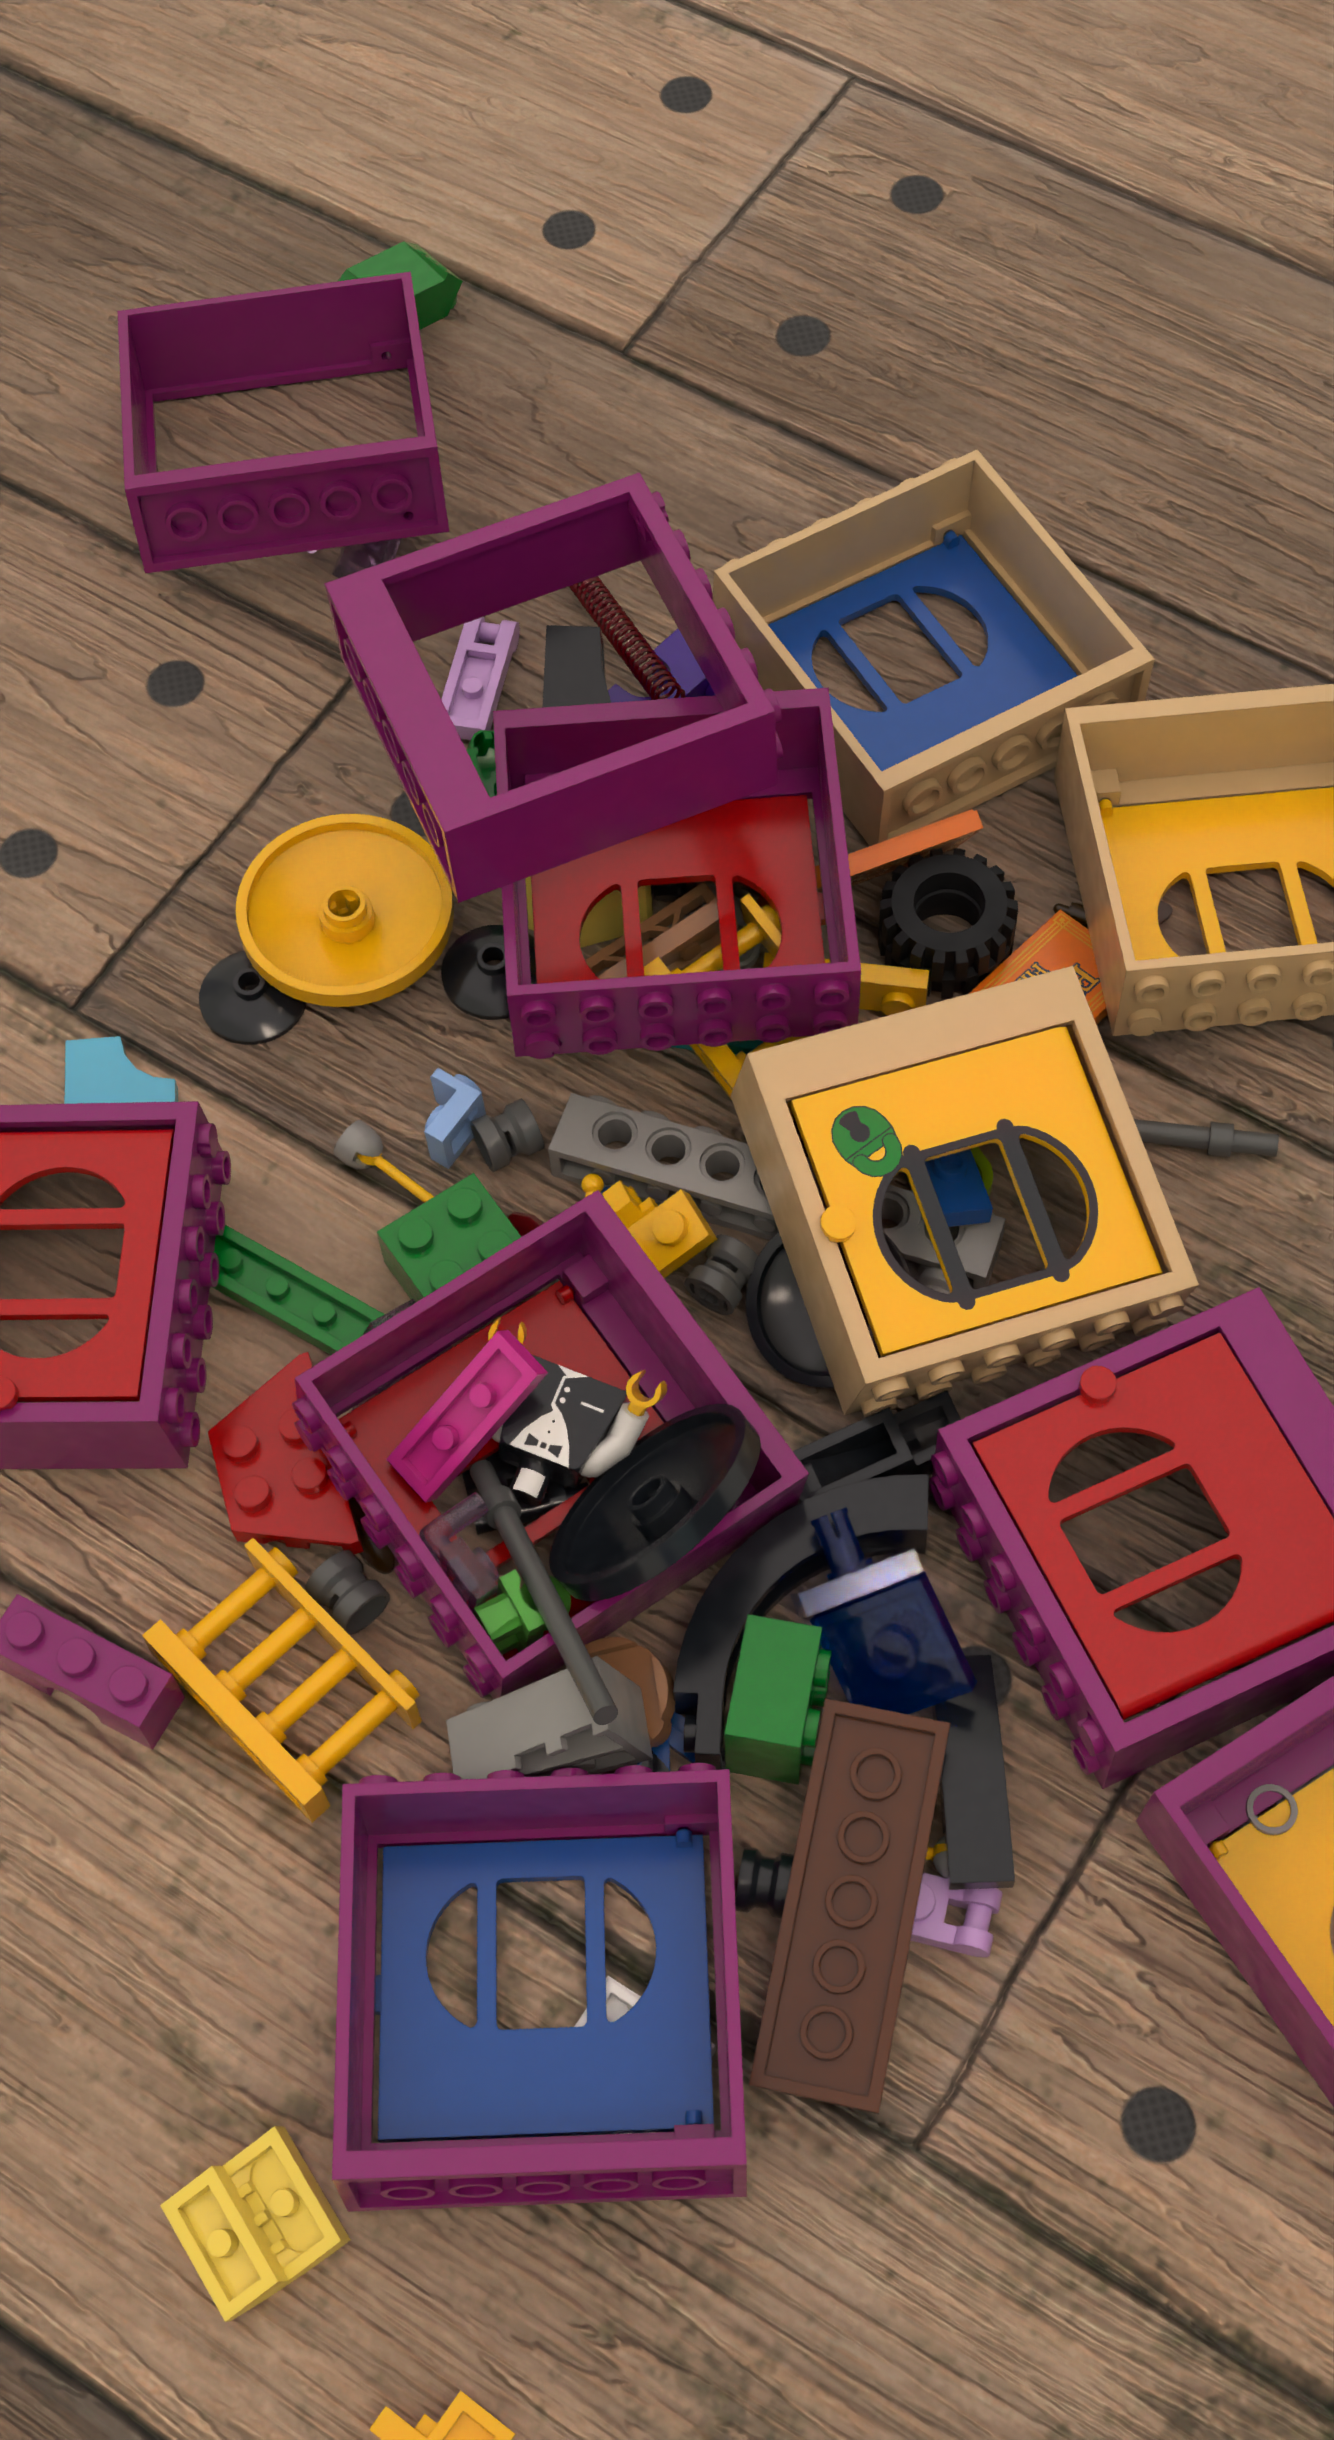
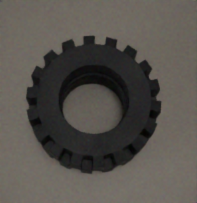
(948, 887)

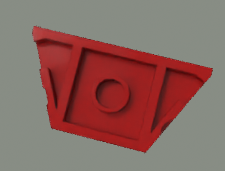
(271, 1477)

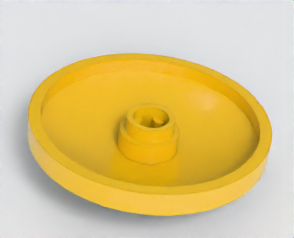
(344, 910)

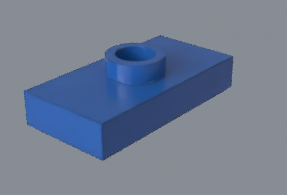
(960, 1189)

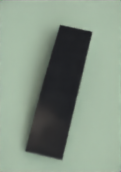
(975, 1787)

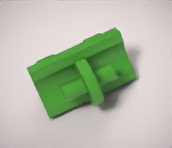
(512, 1615)

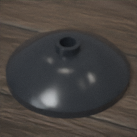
(781, 1320)

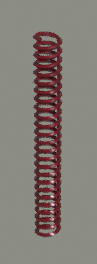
(617, 644)

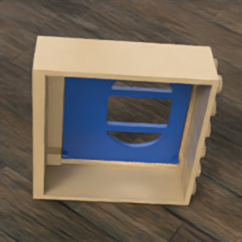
(999, 722)

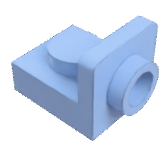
(449, 1123)

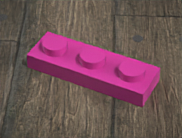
(467, 1415)

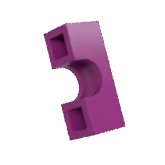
(105, 1678)

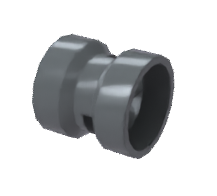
(507, 1135)
(723, 1275)
(347, 1592)

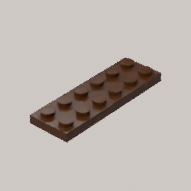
(850, 1906)

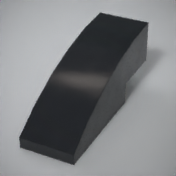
(877, 1446)

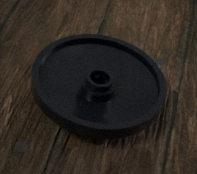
(655, 1502)

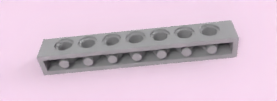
(732, 1203)

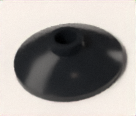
(472, 983)
(241, 1014)

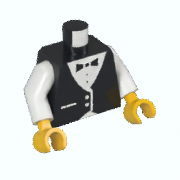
(570, 1428)

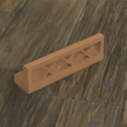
(674, 945)

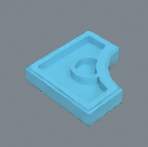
(103, 1074)

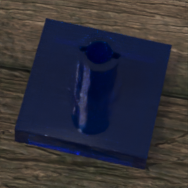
(850, 1570)
(895, 1648)

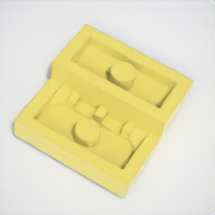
(254, 2223)

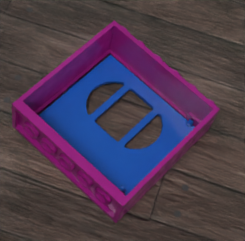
(544, 2092)

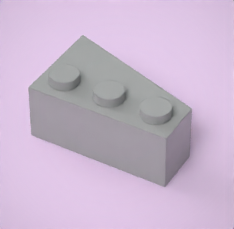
(550, 1729)

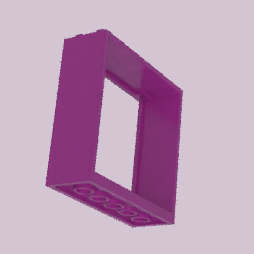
(285, 499)
(592, 805)

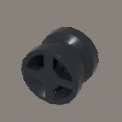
(763, 1882)

